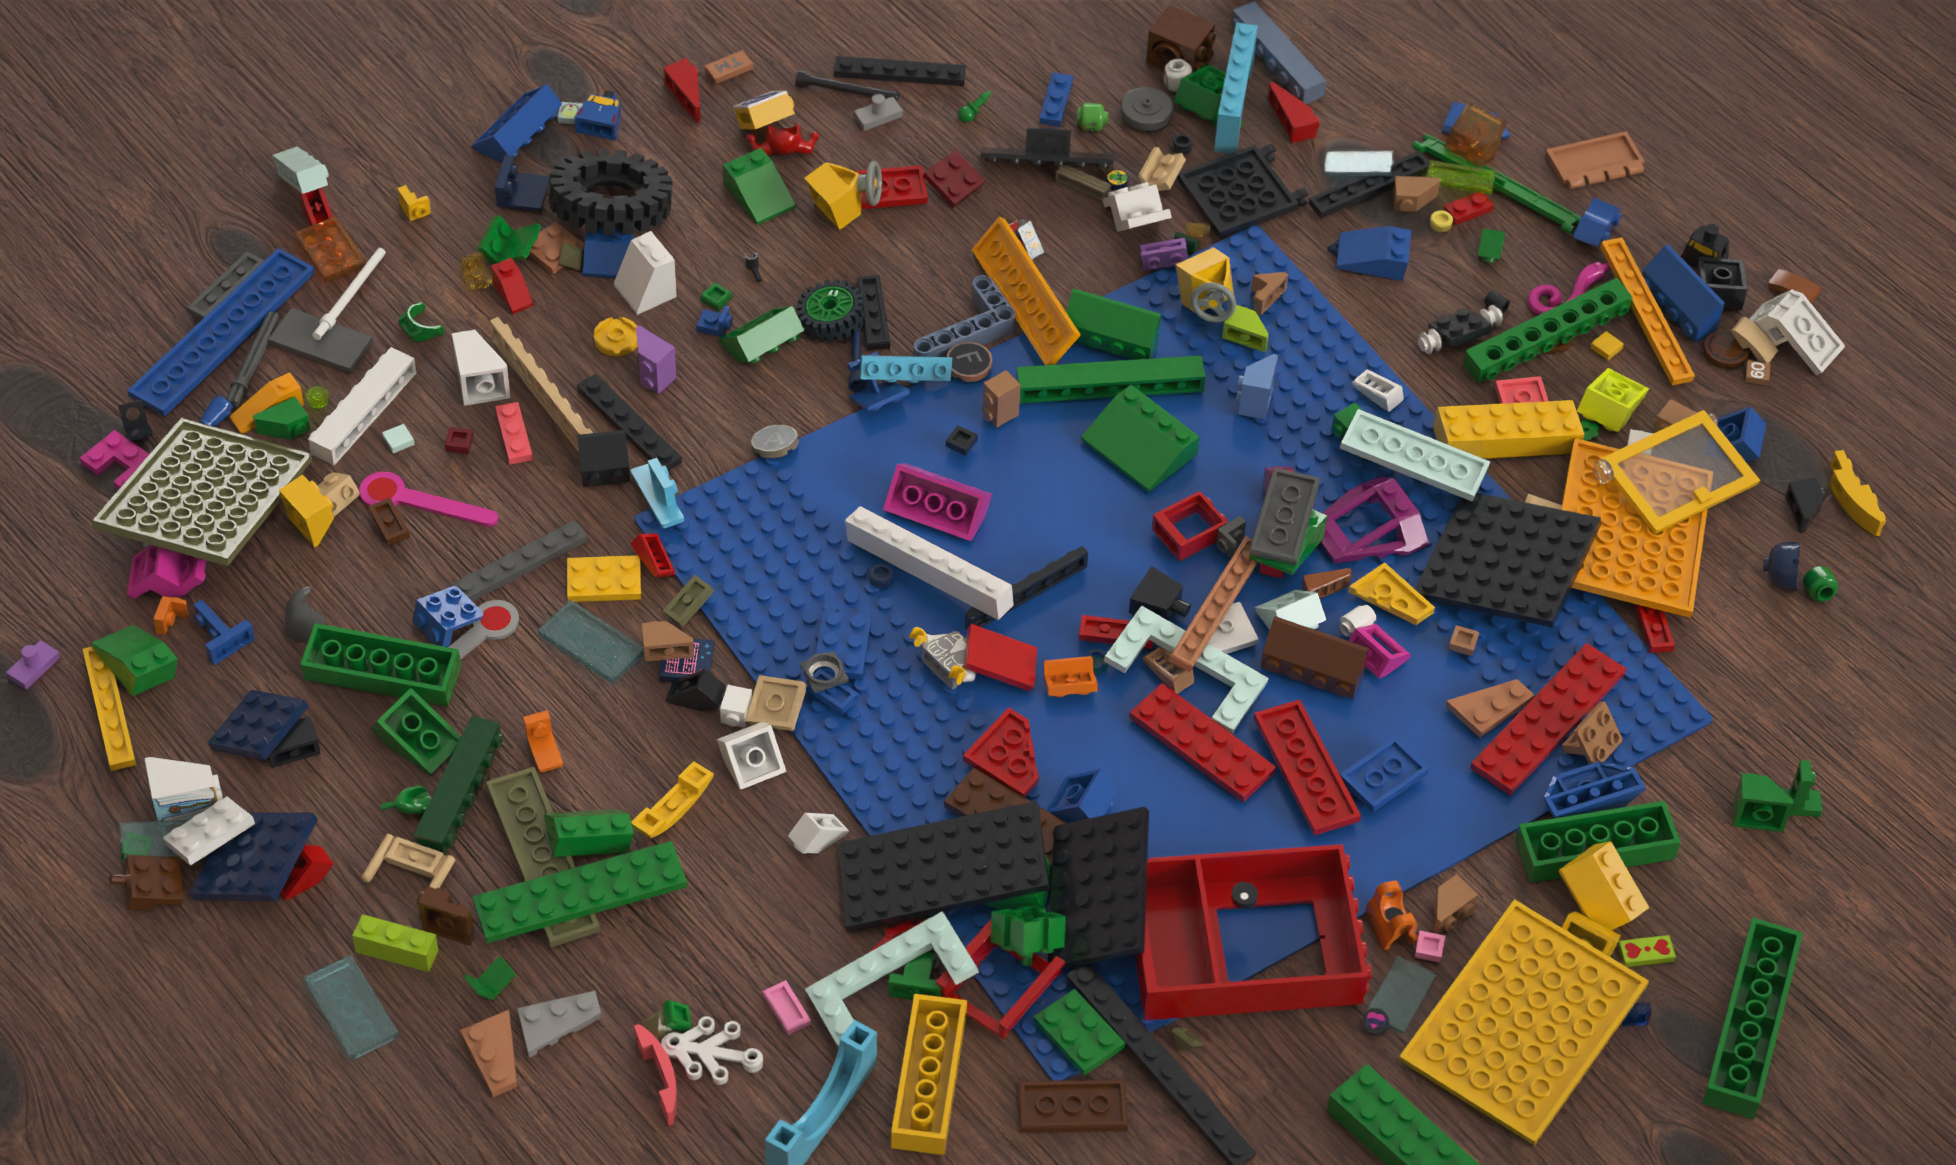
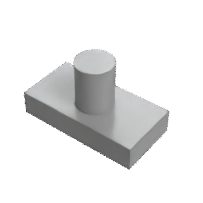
(878, 113)

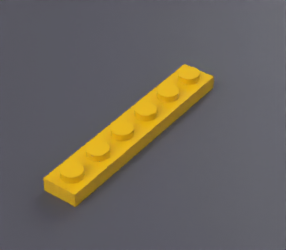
(109, 712)

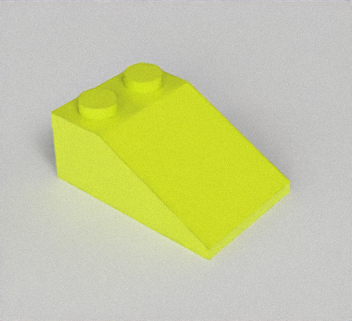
(1611, 400)

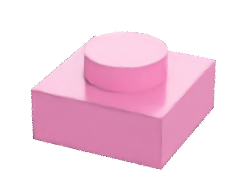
(1429, 946)

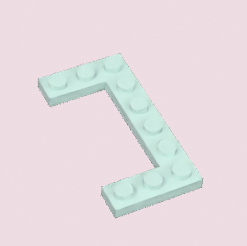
(1244, 680)
(930, 934)

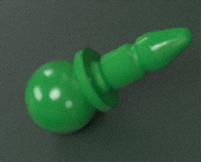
(967, 113)

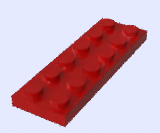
(1202, 742)
(1307, 767)

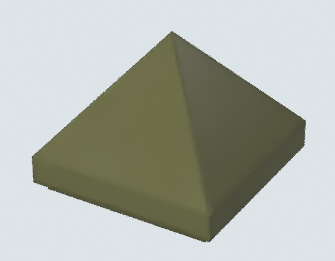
(571, 256)
(656, 1025)
(1185, 1039)

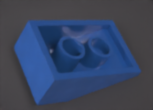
(1375, 251)

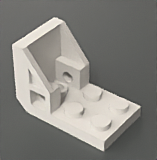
(1796, 320)

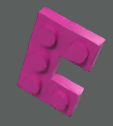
(114, 449)

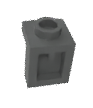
(1230, 535)

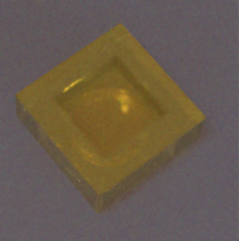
(1197, 229)

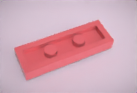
(513, 433)

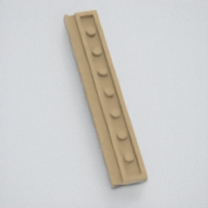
(537, 382)

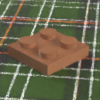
(548, 246)

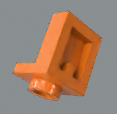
(167, 611)

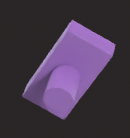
(33, 664)

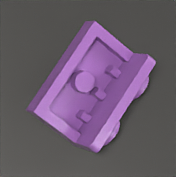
(1163, 254)

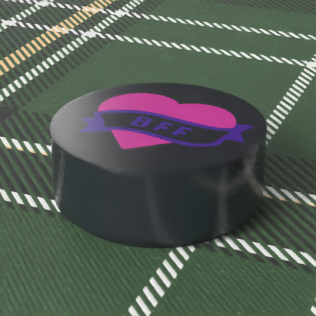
(1376, 1021)

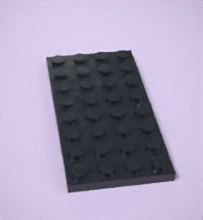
(943, 866)

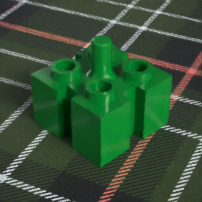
(1028, 931)

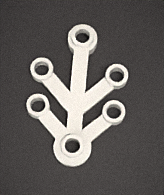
(708, 1050)

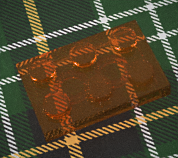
(330, 249)

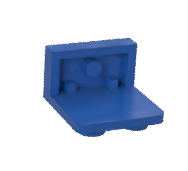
(444, 612)

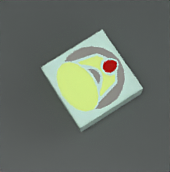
(567, 112)

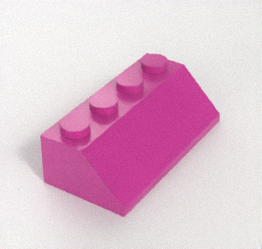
(937, 501)

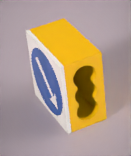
(764, 109)

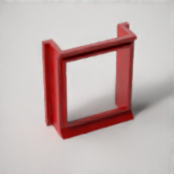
(978, 951)

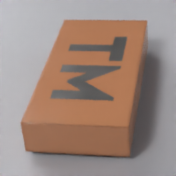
(728, 67)

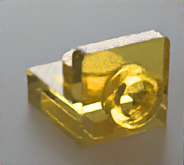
(475, 271)

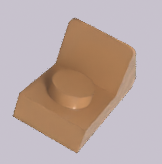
(1267, 289)

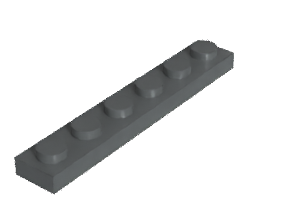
(522, 561)

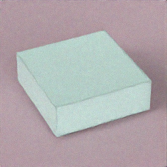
(398, 438)

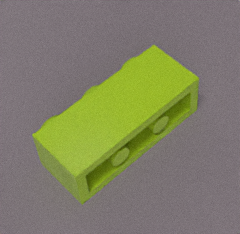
(395, 943)

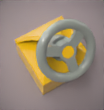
(839, 191)
(1206, 284)

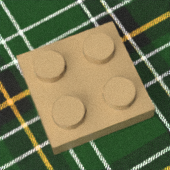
(776, 702)

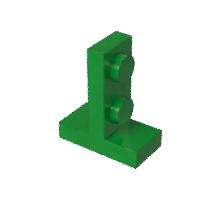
(1805, 801)

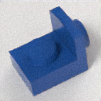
(715, 322)

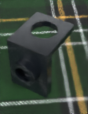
(137, 428)

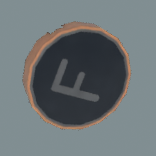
(970, 361)

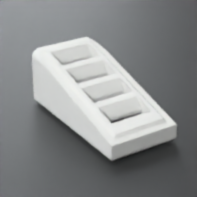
(1389, 399)

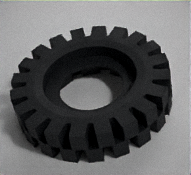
(648, 181)

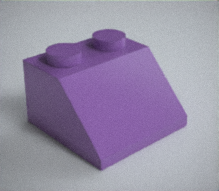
(655, 361)

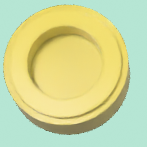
(1441, 221)

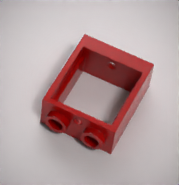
(1165, 530)

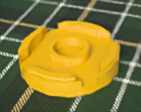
(615, 336)

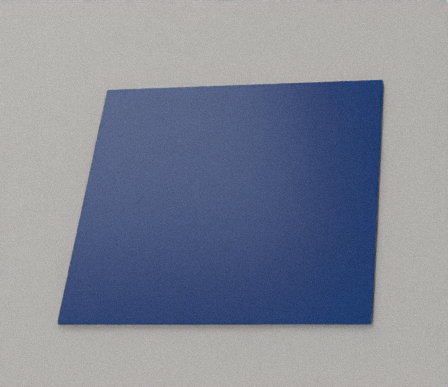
(781, 556)

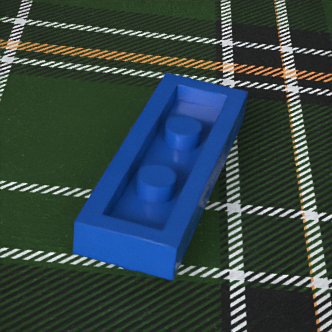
(1056, 99)

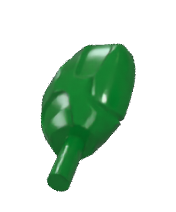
(410, 800)

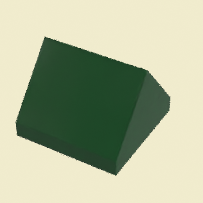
(1191, 243)

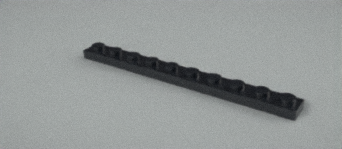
(1161, 1066)

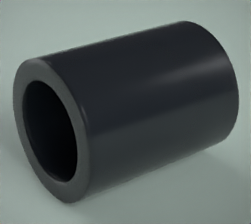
(1497, 300)

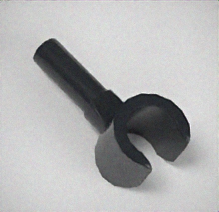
(753, 263)

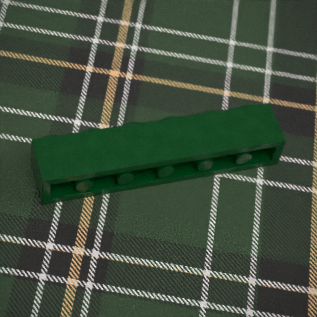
(458, 784)

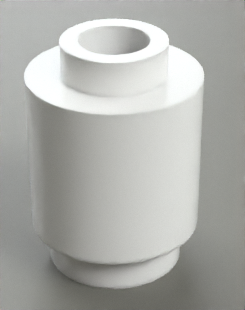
(1356, 618)

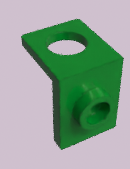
(493, 979)

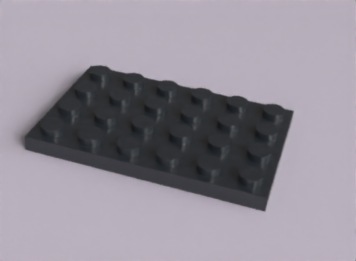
(1101, 886)

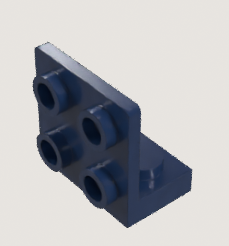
(520, 189)

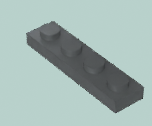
(224, 285)

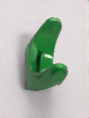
(415, 330)

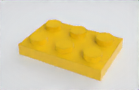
(604, 578)

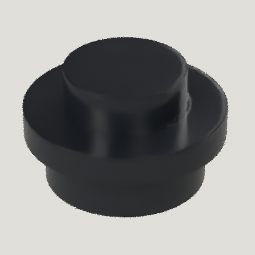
(1182, 144)

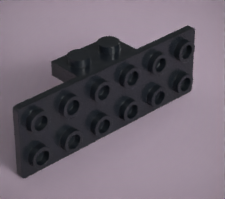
(1047, 146)

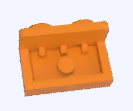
(1069, 676)

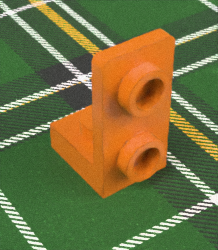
(542, 742)

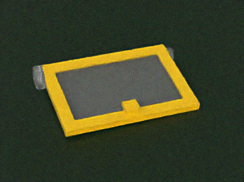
(1677, 471)

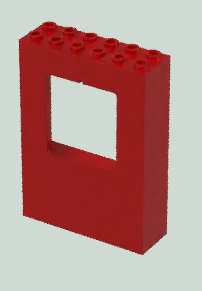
(1183, 953)

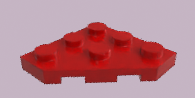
(1006, 753)

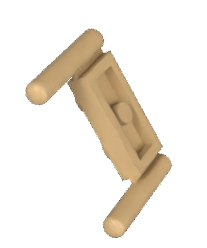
(410, 857)

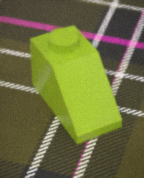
(1246, 329)

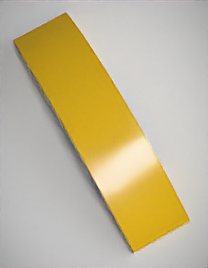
(675, 803)

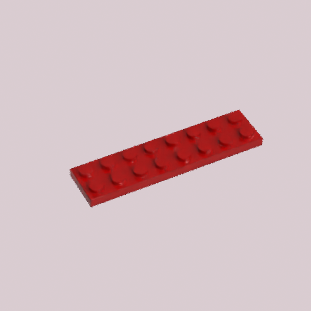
(1548, 719)

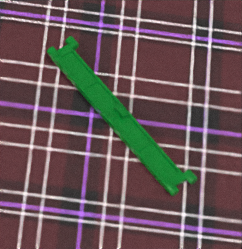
(1505, 185)

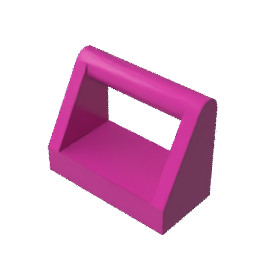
(1378, 658)

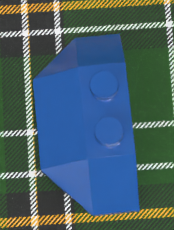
(1592, 789)

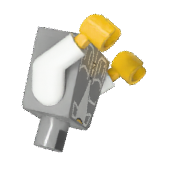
(944, 656)

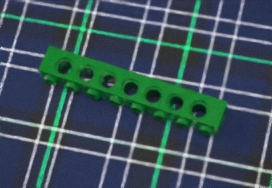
(1547, 330)

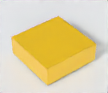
(1607, 345)

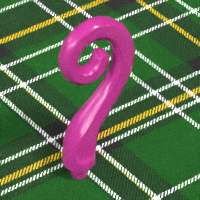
(1585, 278)

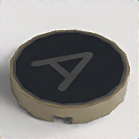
(774, 441)

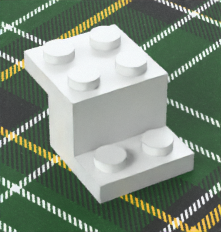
(1136, 206)

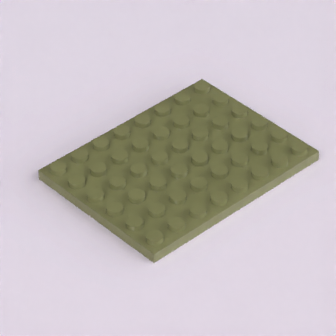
(202, 491)

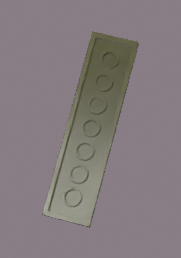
(521, 810)

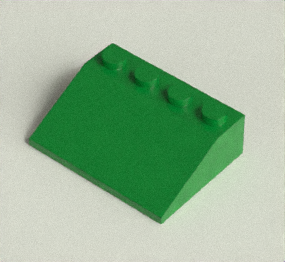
(1141, 438)

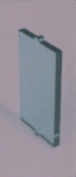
(1359, 163)
(147, 838)
(1403, 992)

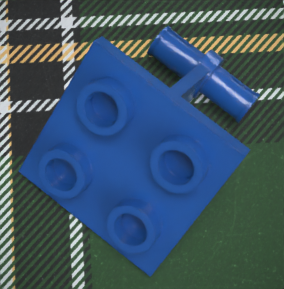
(876, 394)

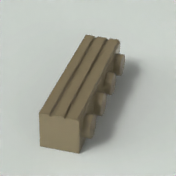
(1083, 182)

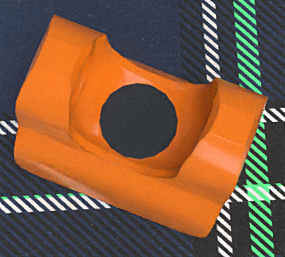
(1389, 915)

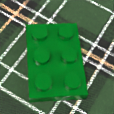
(1079, 1032)

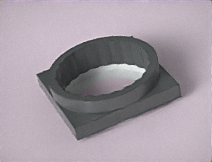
(824, 659)

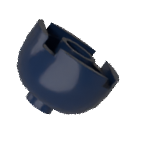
(1783, 565)

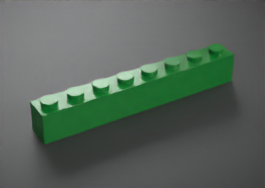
(1110, 378)

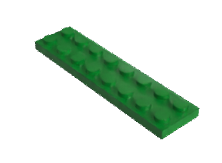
(579, 892)

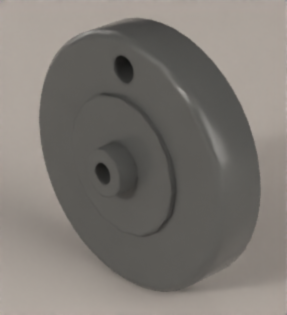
(1146, 108)

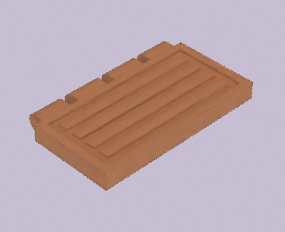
(1595, 159)

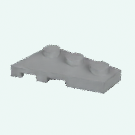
(553, 1019)

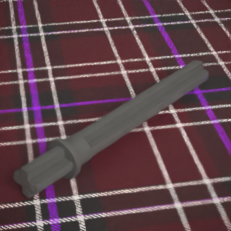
(240, 385)

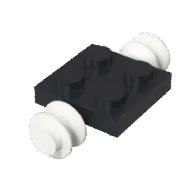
(1459, 328)

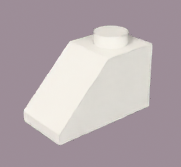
(817, 832)

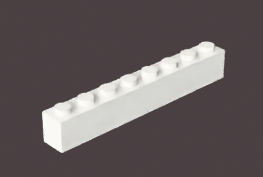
(929, 563)

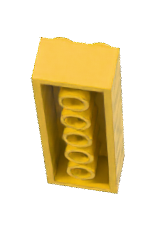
(1510, 428)
(929, 1074)

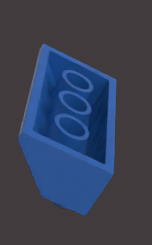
(518, 123)
(1683, 294)

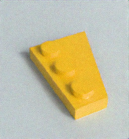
(1392, 593)

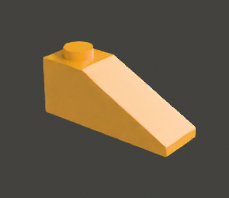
(267, 397)

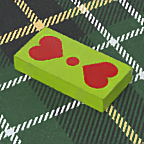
(1646, 951)

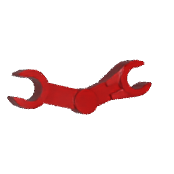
(891, 933)

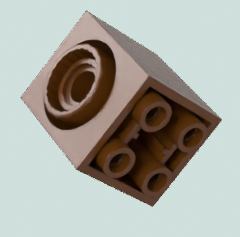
(1180, 37)

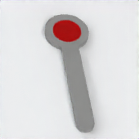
(497, 620)

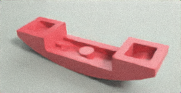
(651, 1048)

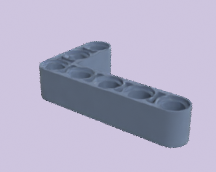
(993, 323)

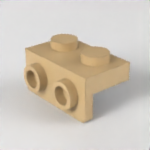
(340, 490)

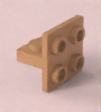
(1595, 736)

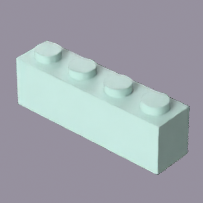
(300, 170)

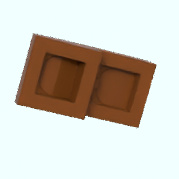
(1785, 281)

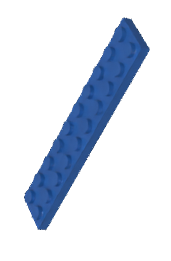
(220, 332)

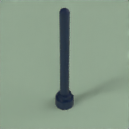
(854, 382)

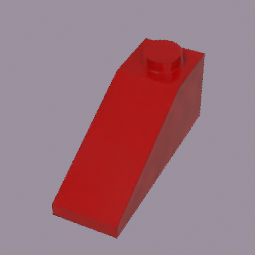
(683, 82)
(1293, 114)

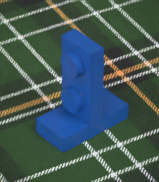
(224, 640)

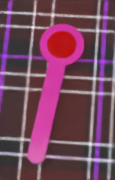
(389, 485)

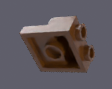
(444, 917)

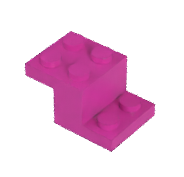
(164, 572)

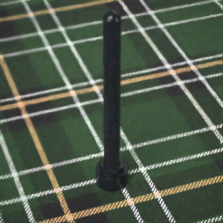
(804, 79)

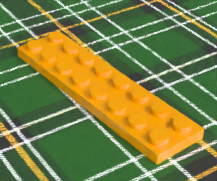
(1026, 291)

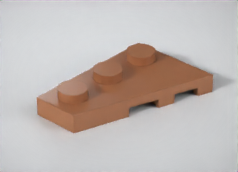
(1491, 706)
(493, 1052)

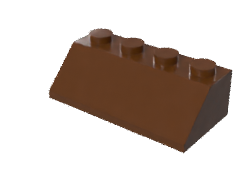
(1314, 657)

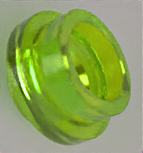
(317, 396)

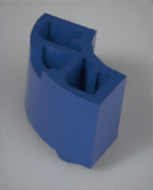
(1598, 222)

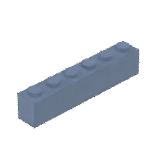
(1281, 55)

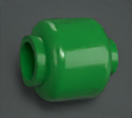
(1820, 583)

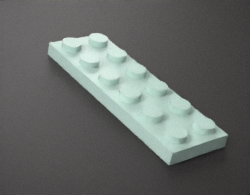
(1415, 455)

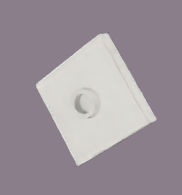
(1234, 631)

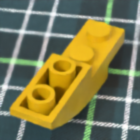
(1855, 499)

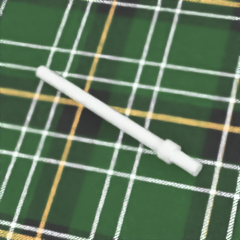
(329, 319)

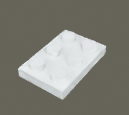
(208, 830)

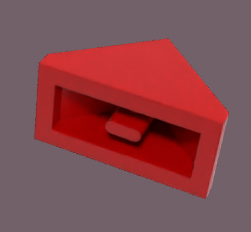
(315, 206)

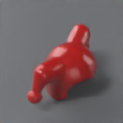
(784, 141)

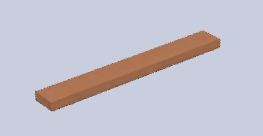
(1214, 608)

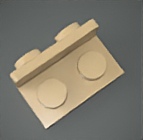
(1161, 169)

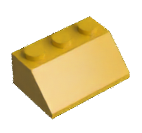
(1603, 886)

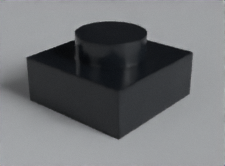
(961, 440)

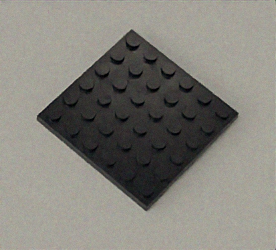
(1508, 558)

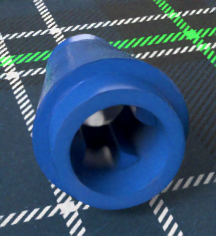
(216, 411)

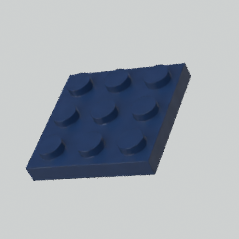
(258, 724)

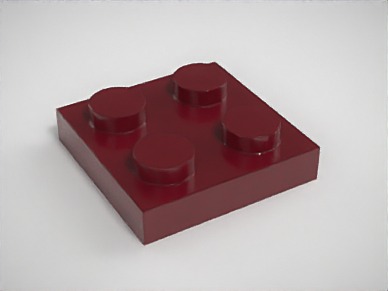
(953, 178)

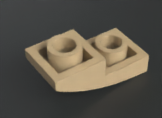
(1753, 337)

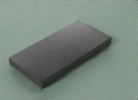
(337, 348)
(1285, 516)

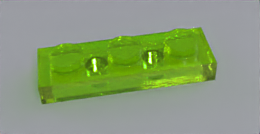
(1462, 177)

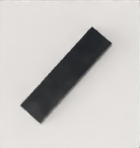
(875, 323)

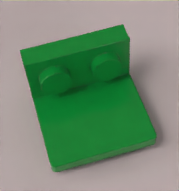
(503, 242)

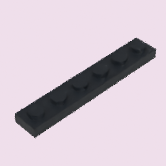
(900, 71)
(1366, 185)
(626, 419)
(1036, 584)

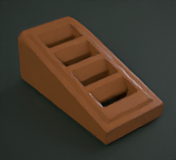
(1327, 582)

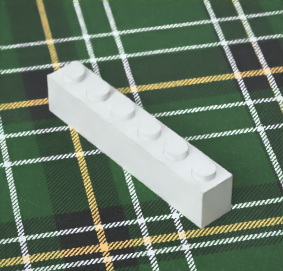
(362, 406)

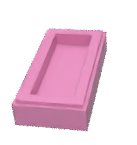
(786, 1007)

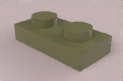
(688, 600)

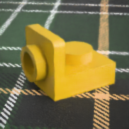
(413, 207)

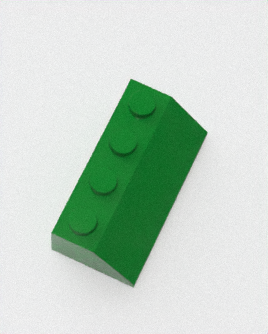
(1114, 325)

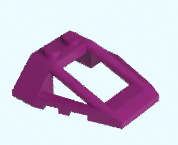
(1404, 515)

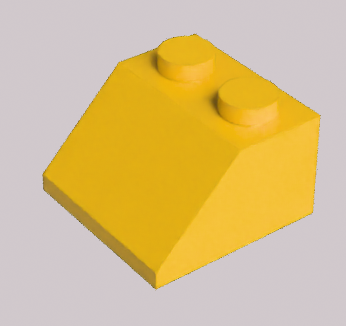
(307, 508)
(1591, 932)

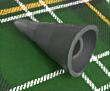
(301, 616)

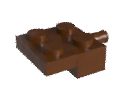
(150, 881)

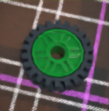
(831, 310)

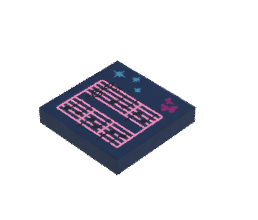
(677, 668)

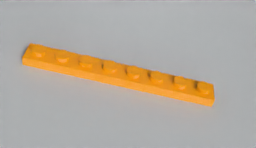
(1647, 312)

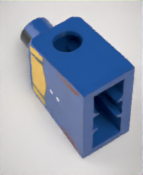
(599, 116)

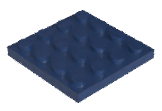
(256, 860)

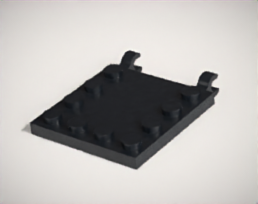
(1240, 190)

